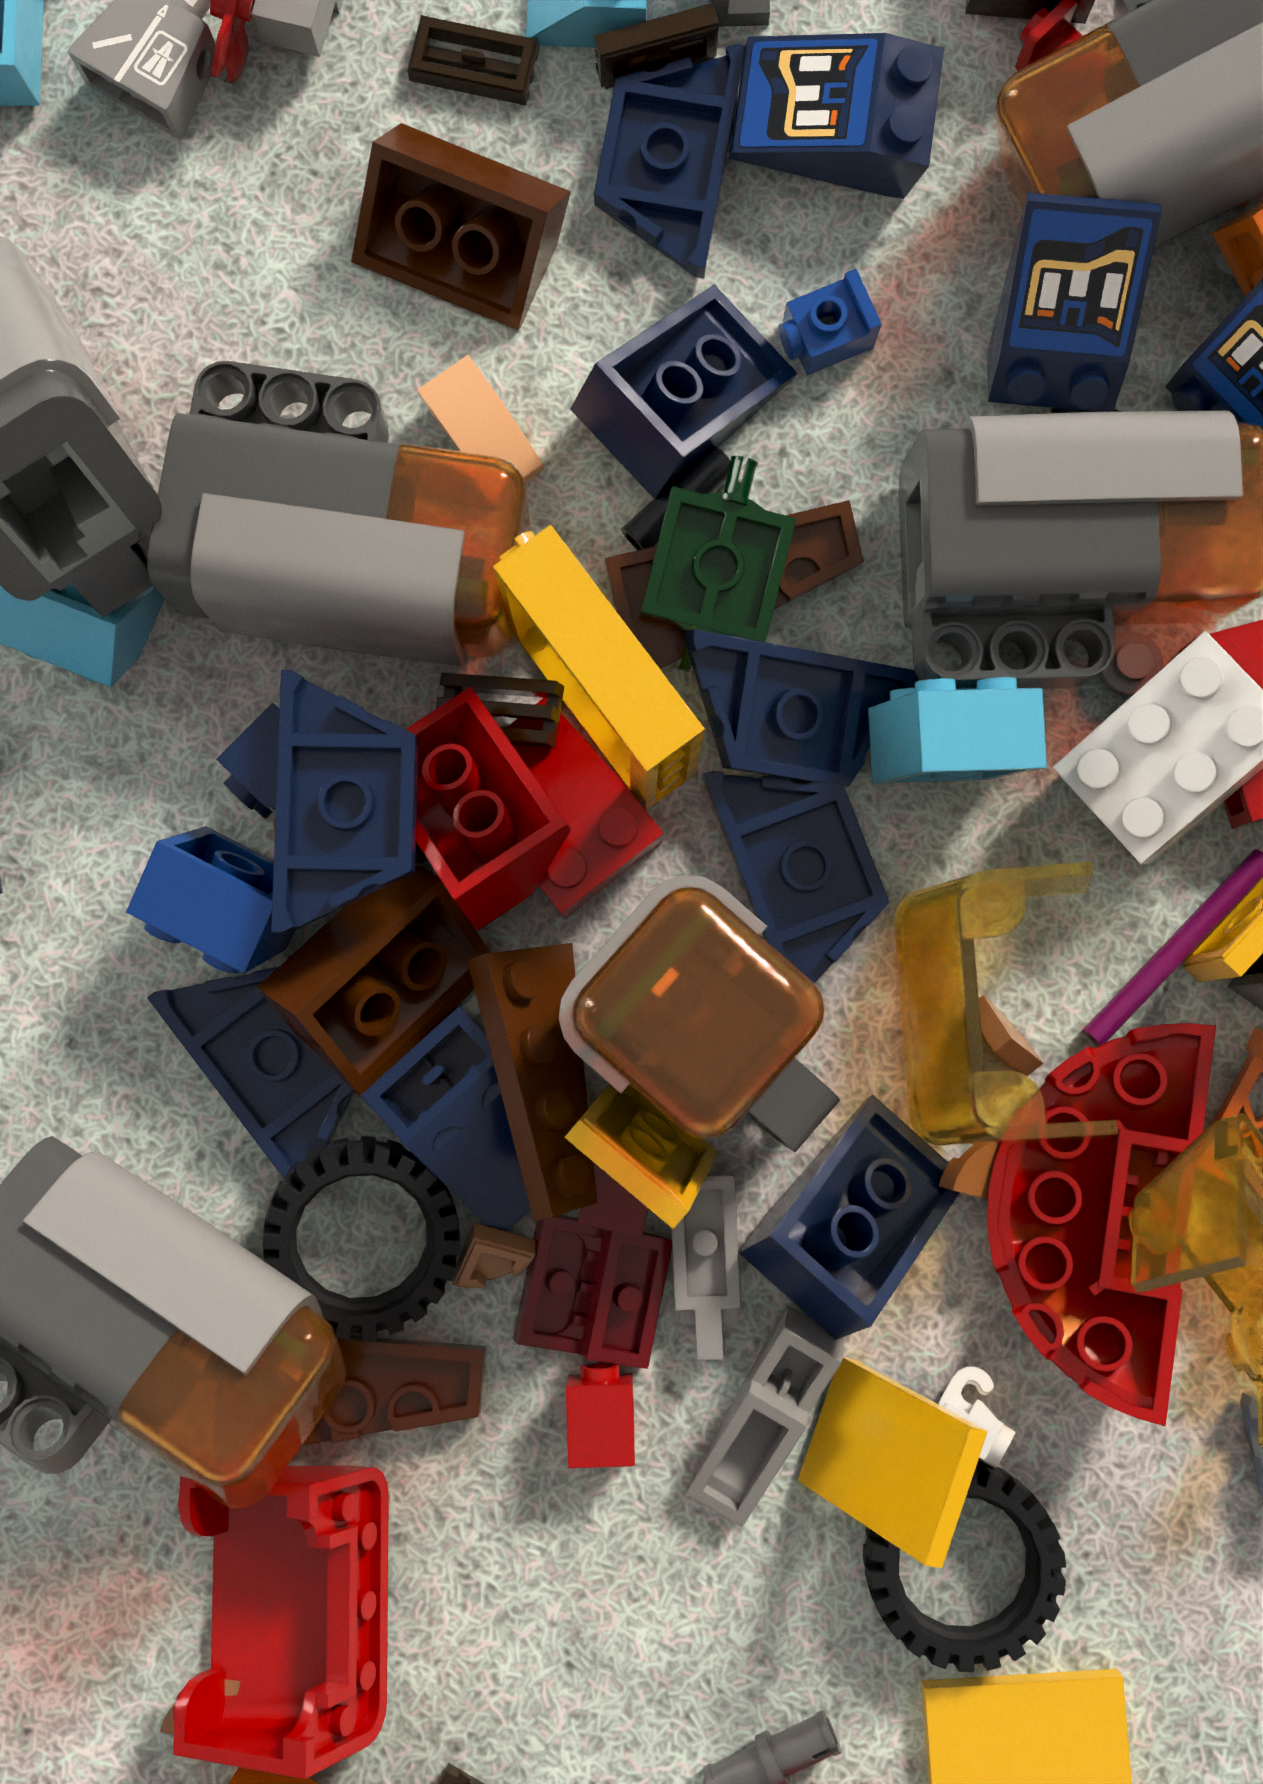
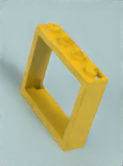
(605, 670)

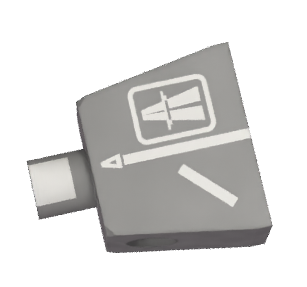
(149, 58)

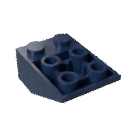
(453, 1118)

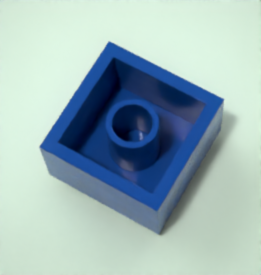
(210, 897)

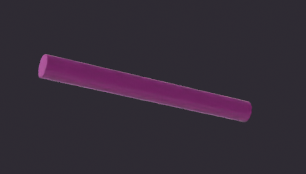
(1176, 949)

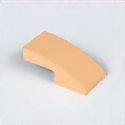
(477, 417)

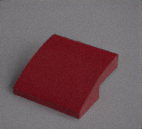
(593, 1292)

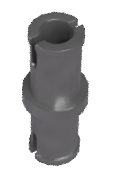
(778, 1755)

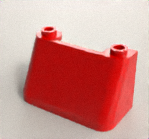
(293, 1621)

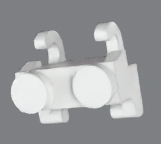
(998, 1434)

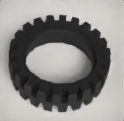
(393, 1164)
(1015, 1624)

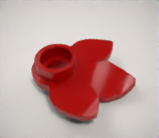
(232, 40)

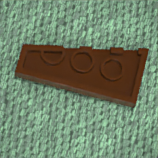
(819, 551)
(537, 1071)
(402, 1387)

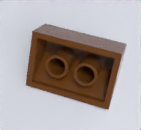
(457, 224)
(377, 977)

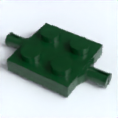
(718, 561)

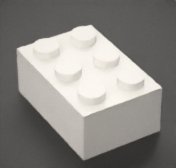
(1171, 750)

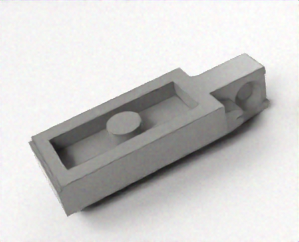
(708, 1265)

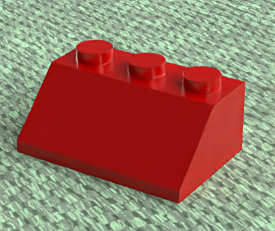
(481, 811)

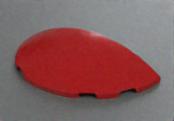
(1065, 1208)

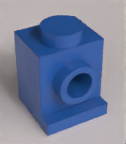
(823, 344)

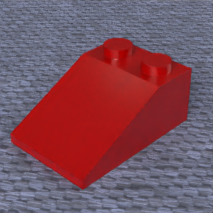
(604, 817)

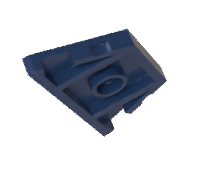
(670, 154)
(789, 706)
(339, 804)
(800, 863)
(257, 1065)

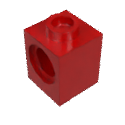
(600, 1417)

